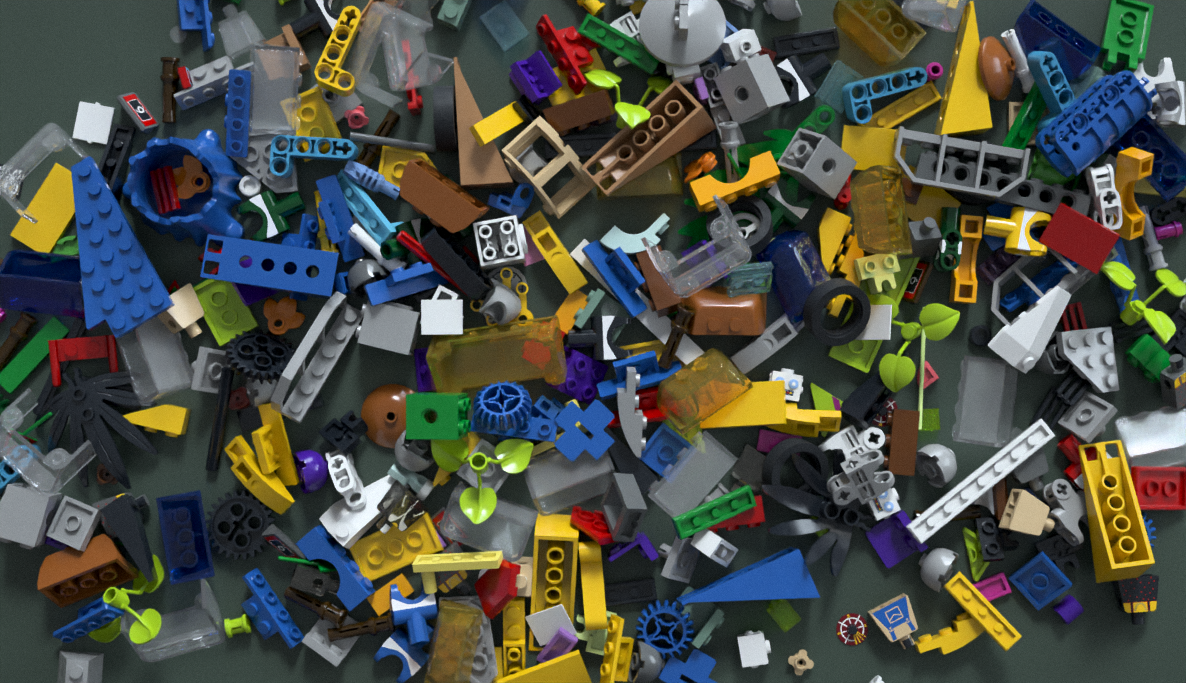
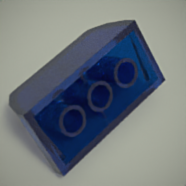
(1044, 31)
(1169, 160)
(795, 270)
(185, 537)

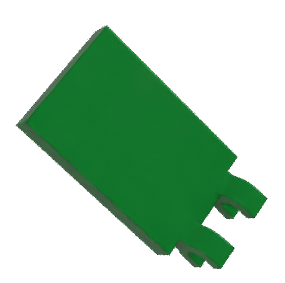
(1126, 33)

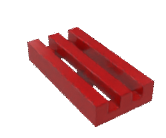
(162, 190)
(1080, 315)

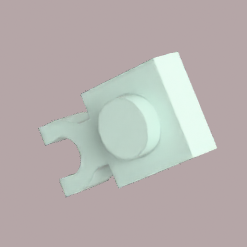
(406, 476)

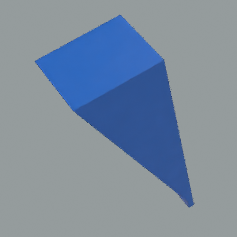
(276, 279)
(774, 577)

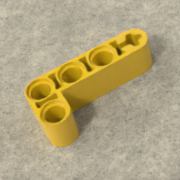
(341, 48)
(593, 585)

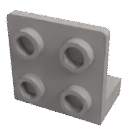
(332, 651)

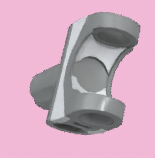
(1173, 104)

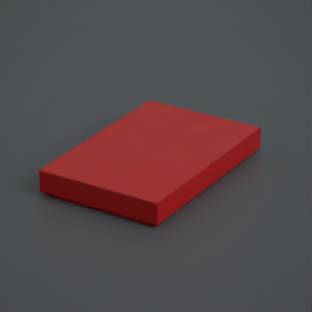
(1079, 238)
(1160, 487)

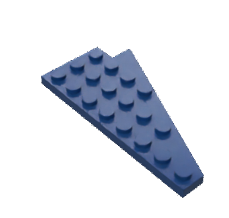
(114, 267)

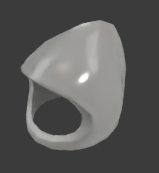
(531, 161)
(501, 304)

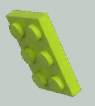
(224, 310)

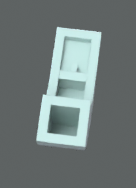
(632, 243)

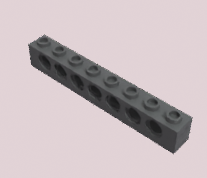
(1077, 198)

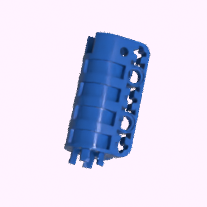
(1096, 123)

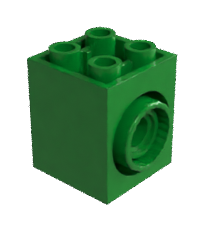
(451, 415)

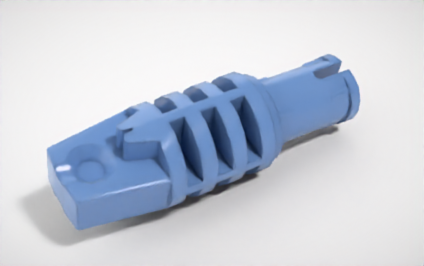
(370, 179)

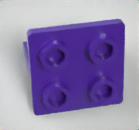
(535, 78)

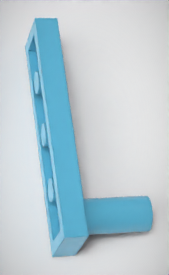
(366, 210)

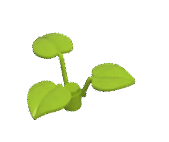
(627, 113)
(1135, 310)
(937, 323)
(477, 502)
(147, 625)

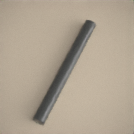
(391, 142)

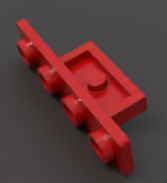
(567, 51)
(647, 404)

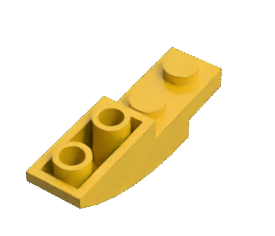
(555, 252)
(847, 268)
(808, 422)
(265, 487)
(514, 636)
(950, 639)

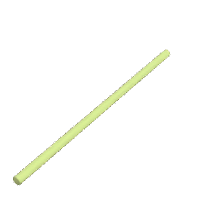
(921, 379)

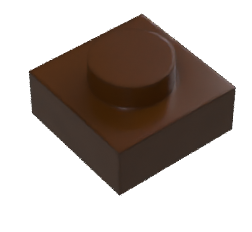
(911, 191)

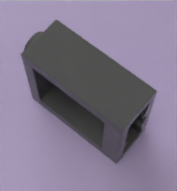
(623, 491)

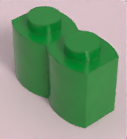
(1149, 357)

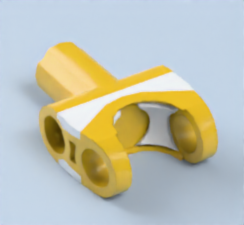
(1017, 230)

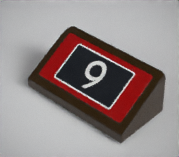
(917, 282)

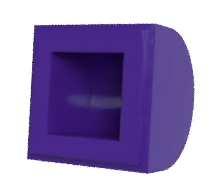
(1068, 609)

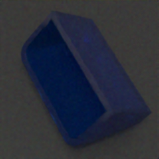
(42, 283)

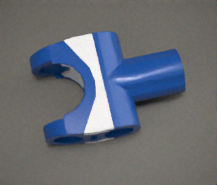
(413, 613)
(412, 657)

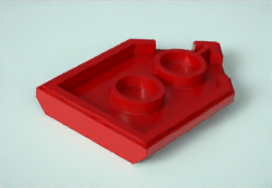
(592, 525)
(497, 588)

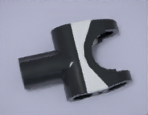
(319, 17)
(801, 76)
(600, 338)

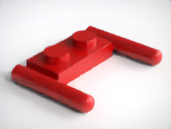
(79, 349)

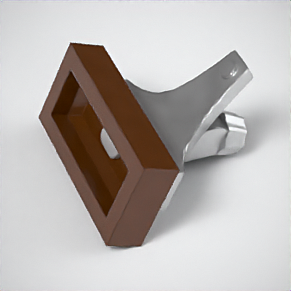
(995, 498)

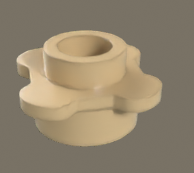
(794, 661)

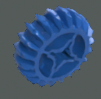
(515, 404)
(672, 623)

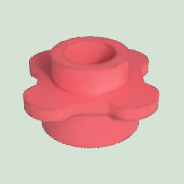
(356, 123)

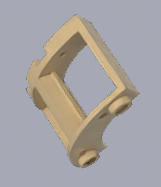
(568, 194)

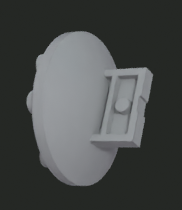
(682, 30)

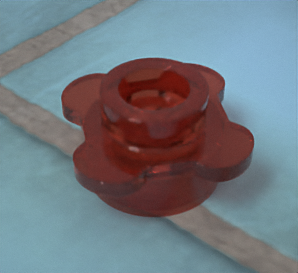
(242, 402)

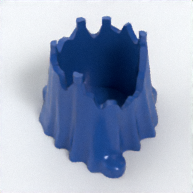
(203, 212)

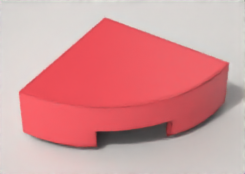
(929, 375)

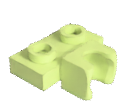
(878, 270)
(594, 638)

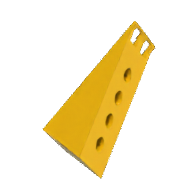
(965, 98)
(1116, 533)
(554, 566)

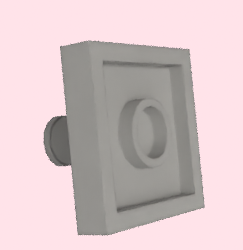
(339, 104)
(208, 369)
(1087, 417)
(493, 477)
(74, 523)
(680, 559)

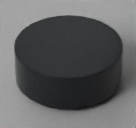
(980, 335)

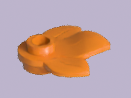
(704, 163)
(187, 177)
(282, 311)

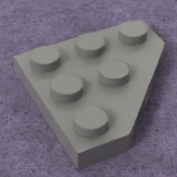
(258, 163)
(1091, 356)
(484, 663)

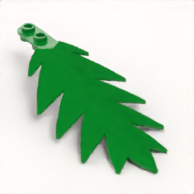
(697, 228)

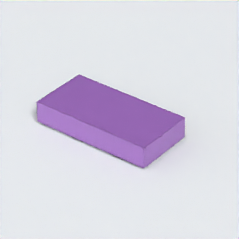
(700, 91)
(559, 645)

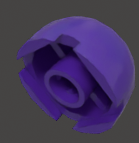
(311, 470)

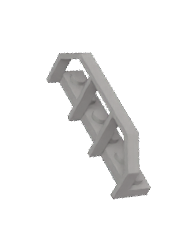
(969, 149)
(1070, 282)
(323, 361)

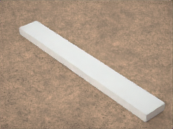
(659, 327)
(980, 481)

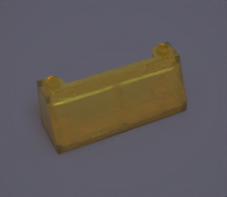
(500, 353)

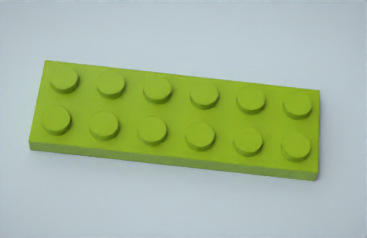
(862, 353)

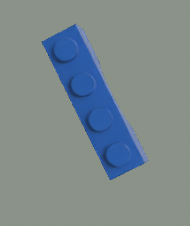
(353, 585)

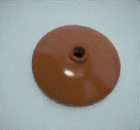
(996, 68)
(376, 410)

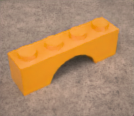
(1131, 166)
(761, 173)
(963, 278)

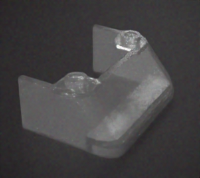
(379, 20)
(407, 55)
(47, 140)
(706, 263)
(43, 473)
(181, 630)

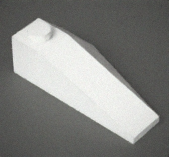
(1027, 338)
(349, 524)

